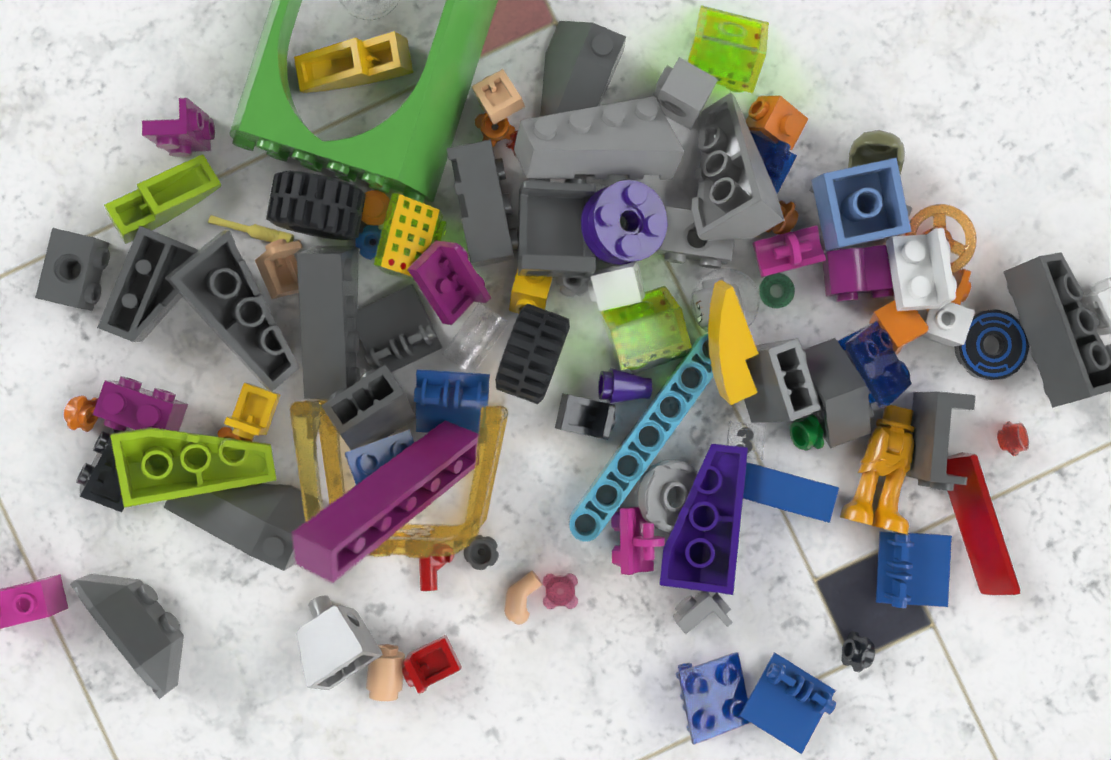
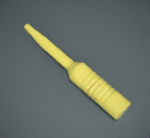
(255, 231)

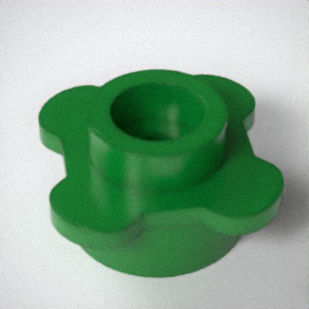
(807, 433)

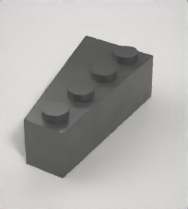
(228, 300)

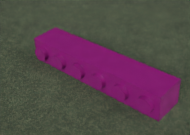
(384, 501)

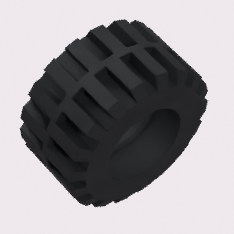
(316, 205)
(532, 353)

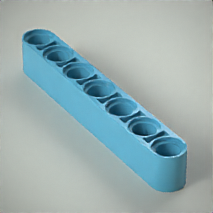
(643, 454)

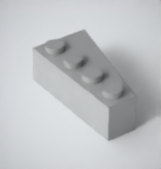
(600, 142)

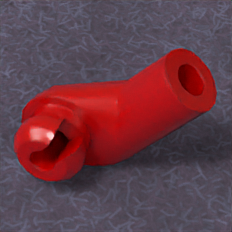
(428, 571)

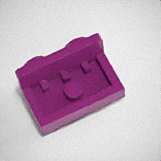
(183, 135)
(448, 280)

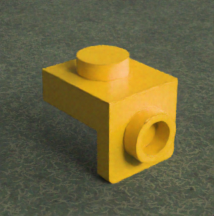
(529, 290)
(253, 411)

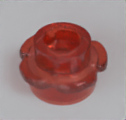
(1013, 438)

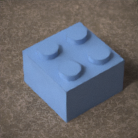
(861, 204)

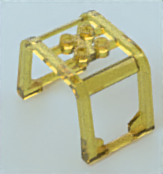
(411, 539)

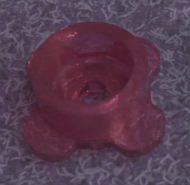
(565, 582)

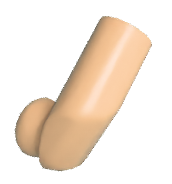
(517, 595)

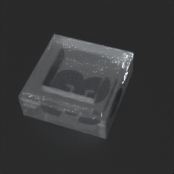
(747, 435)

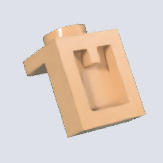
(498, 96)

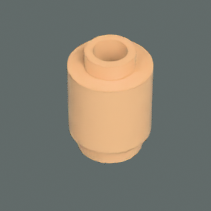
(386, 674)

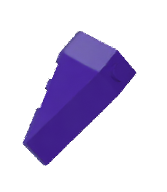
(706, 534)

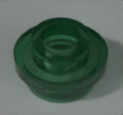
(786, 286)

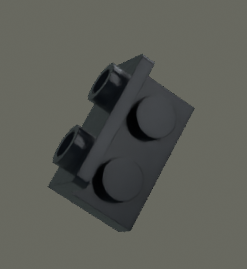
(100, 479)

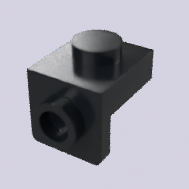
(585, 416)

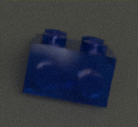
(877, 363)

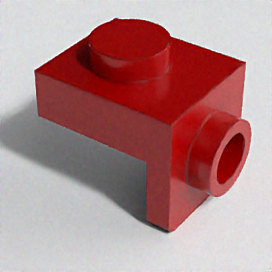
(430, 664)

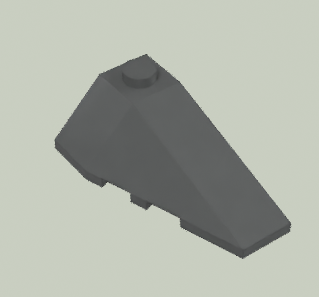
(579, 66)
(248, 517)

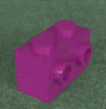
(128, 405)

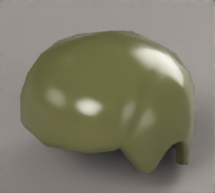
(876, 147)

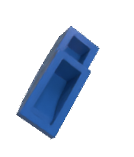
(789, 492)

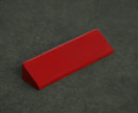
(981, 528)

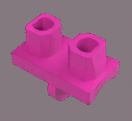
(789, 251)
(636, 541)

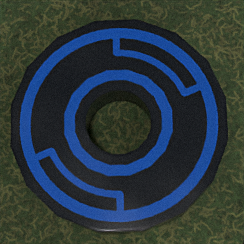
(1011, 351)

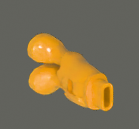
(887, 455)

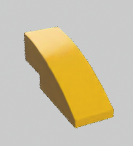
(354, 63)
(730, 345)

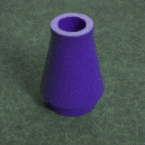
(623, 386)

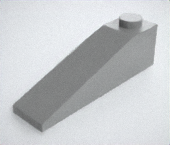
(733, 185)

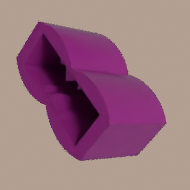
(856, 272)

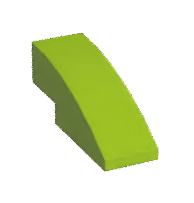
(163, 197)

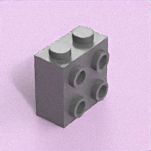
(781, 383)
(369, 408)

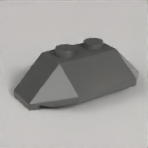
(136, 626)

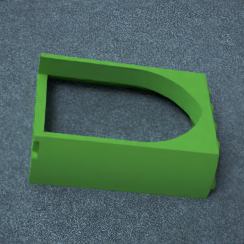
(398, 154)

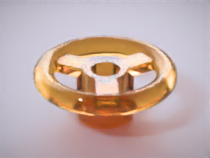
(939, 214)

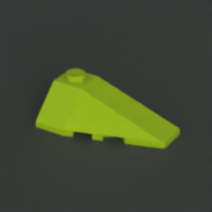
(177, 464)

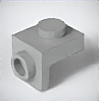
(694, 610)

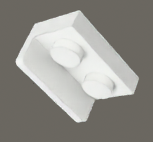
(921, 271)

